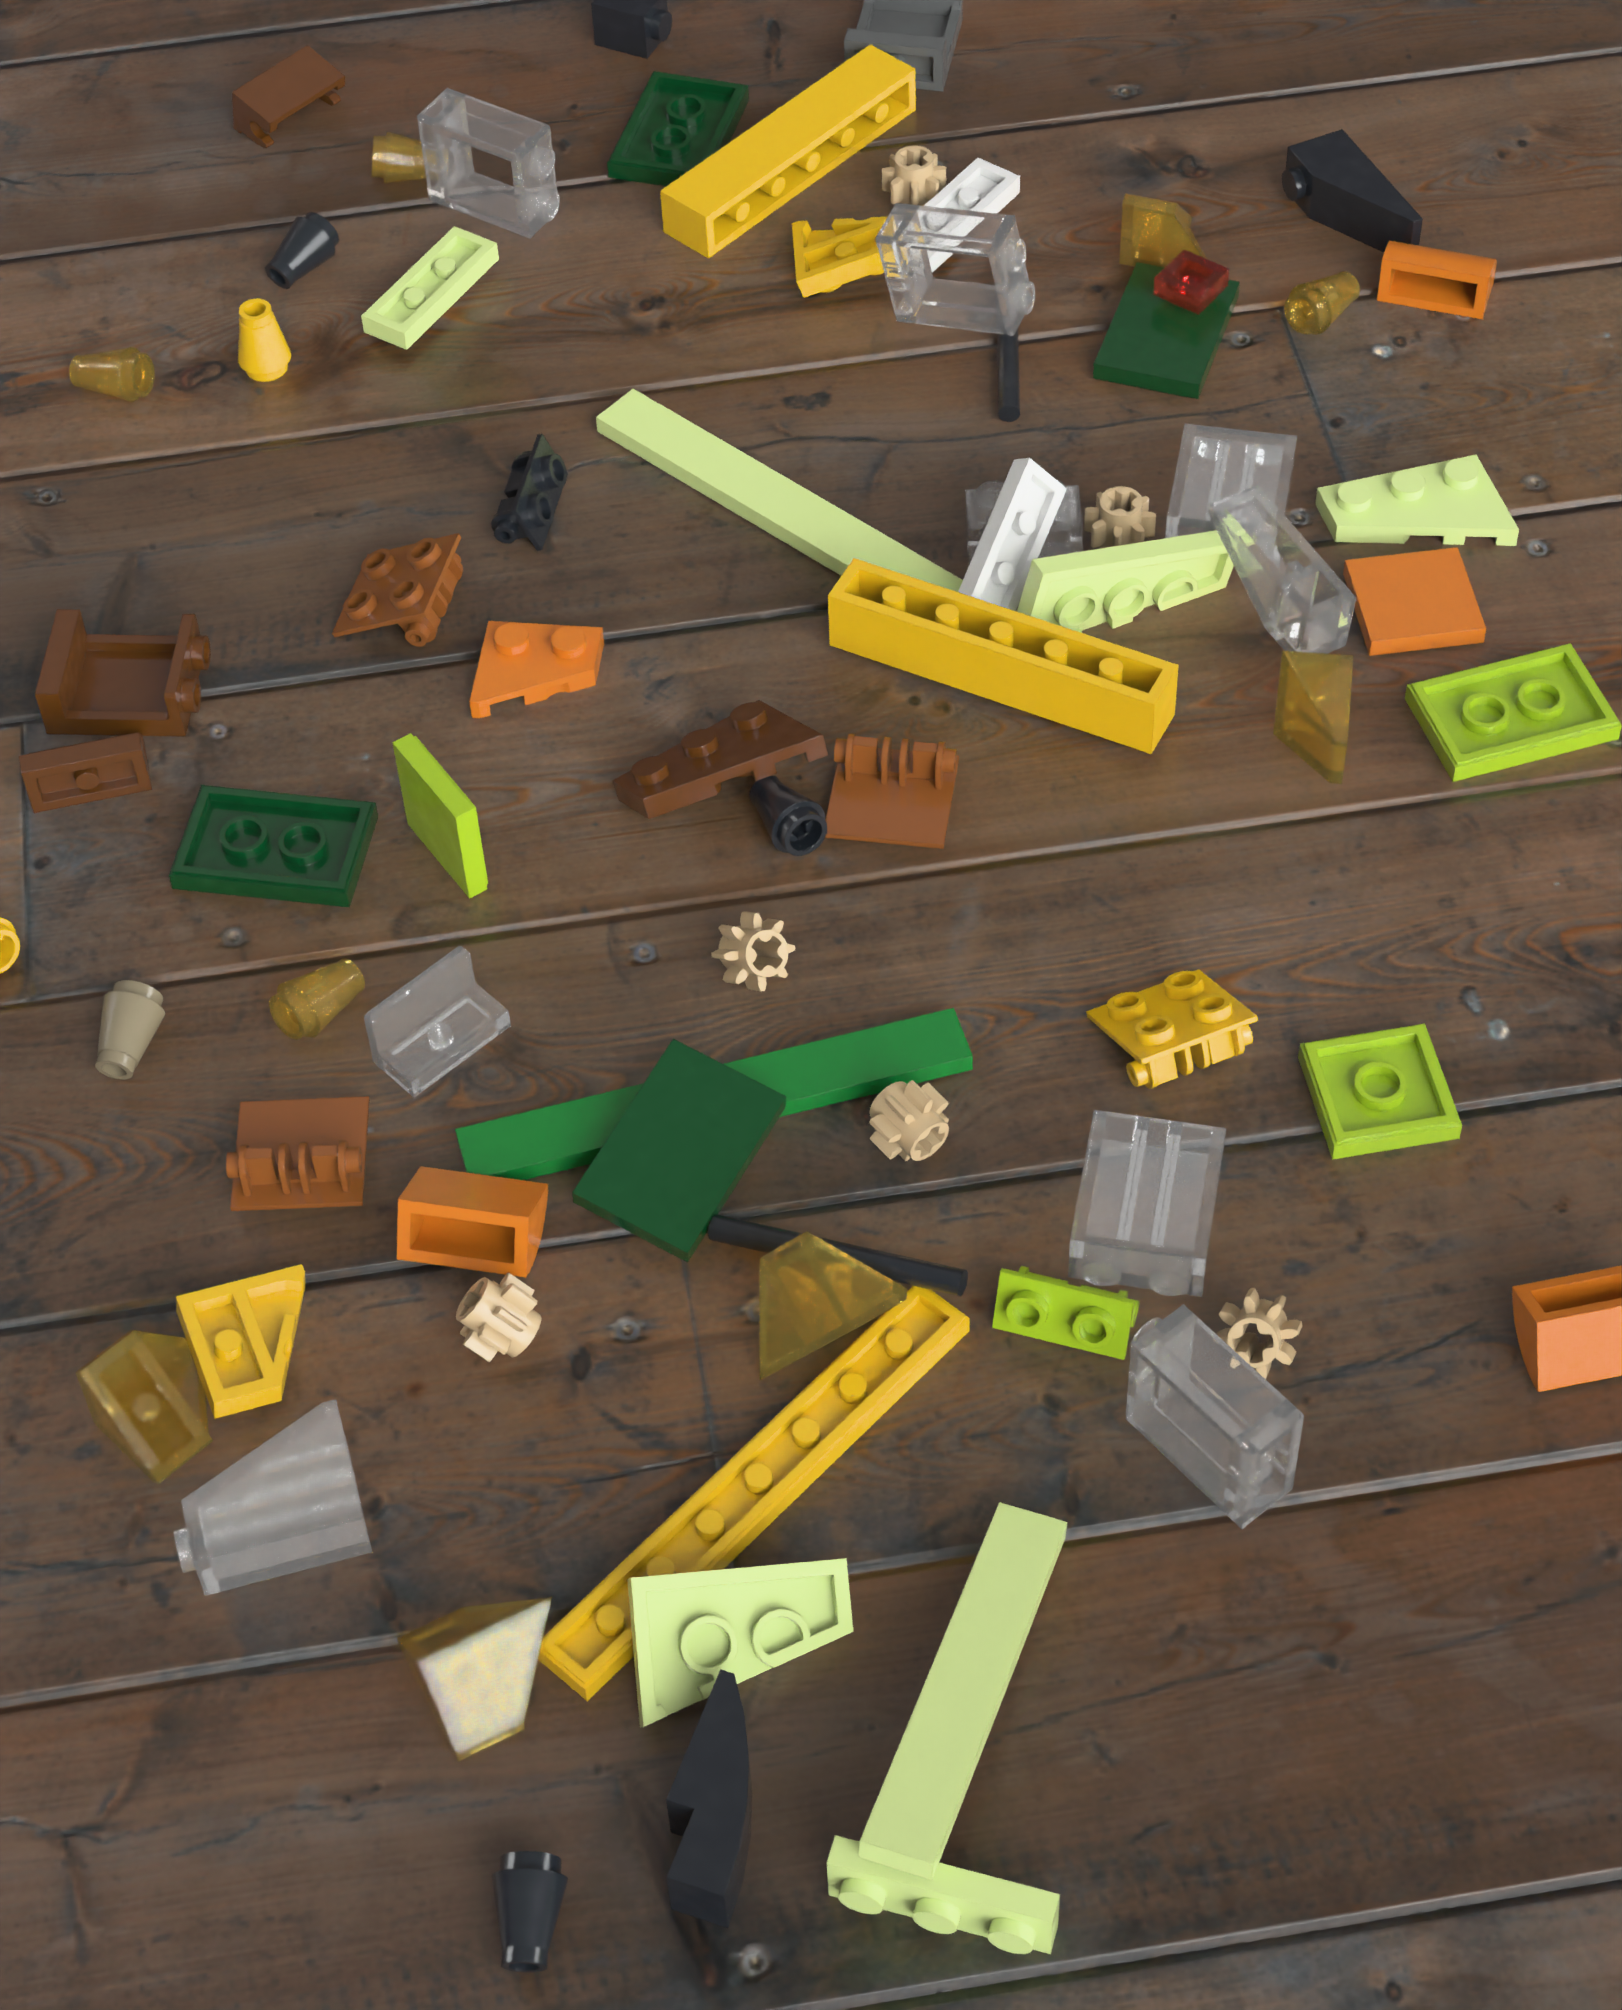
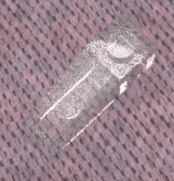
(1284, 576)

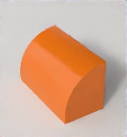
(1436, 279)
(471, 1221)
(1570, 1328)

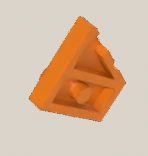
(534, 662)

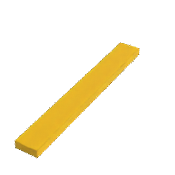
(759, 1480)

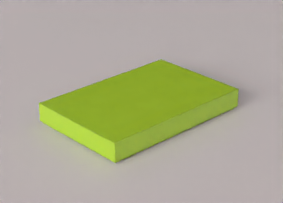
(1512, 712)

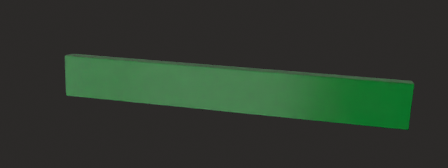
(807, 1074)

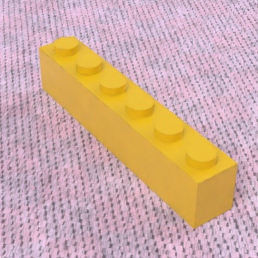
(788, 151)
(1003, 655)

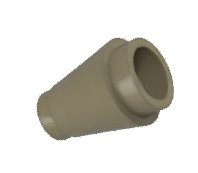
(127, 1027)

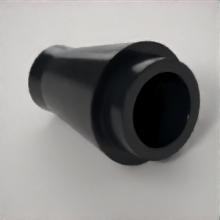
(305, 246)
(790, 818)
(527, 1907)

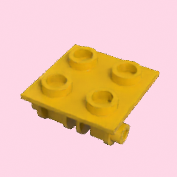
(1174, 1024)

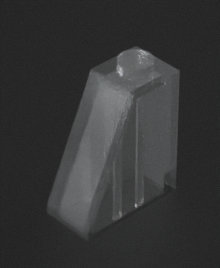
(277, 1508)

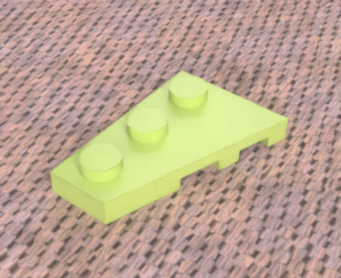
(1429, 500)
(730, 1622)

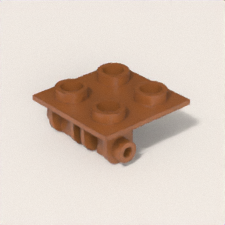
(404, 587)
(891, 792)
(299, 1154)

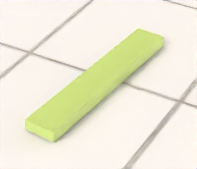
(963, 1693)

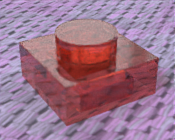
(1191, 281)

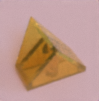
(1154, 232)
(1315, 709)
(814, 1297)
(148, 1400)
(478, 1669)

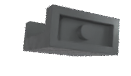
(912, 31)

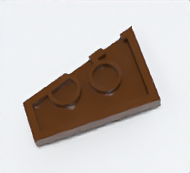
(734, 747)

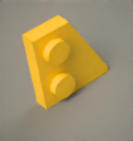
(835, 256)
(243, 1337)

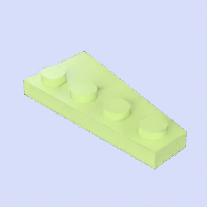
(1123, 580)

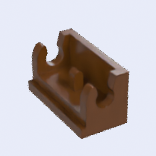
(283, 92)

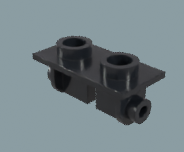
(532, 495)

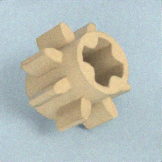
(913, 176)
(1119, 518)
(753, 951)
(909, 1120)
(498, 1317)
(1269, 1320)

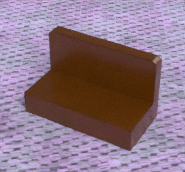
(86, 772)

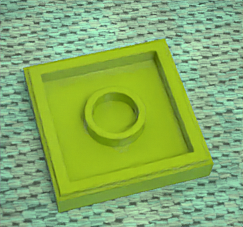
(441, 815)
(1379, 1091)

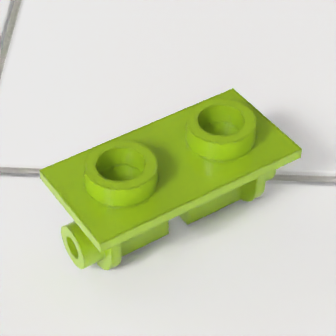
(1064, 1312)

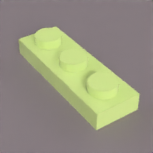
(430, 287)
(1005, 1912)

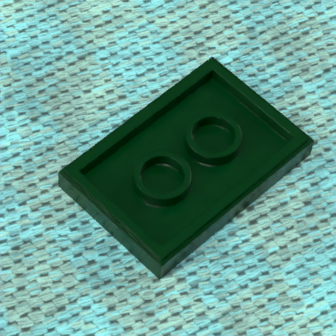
(676, 127)
(1159, 342)
(274, 846)
(679, 1150)

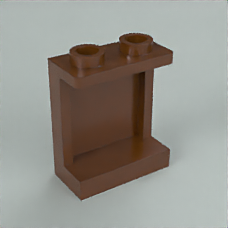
(120, 680)

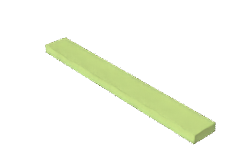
(758, 491)

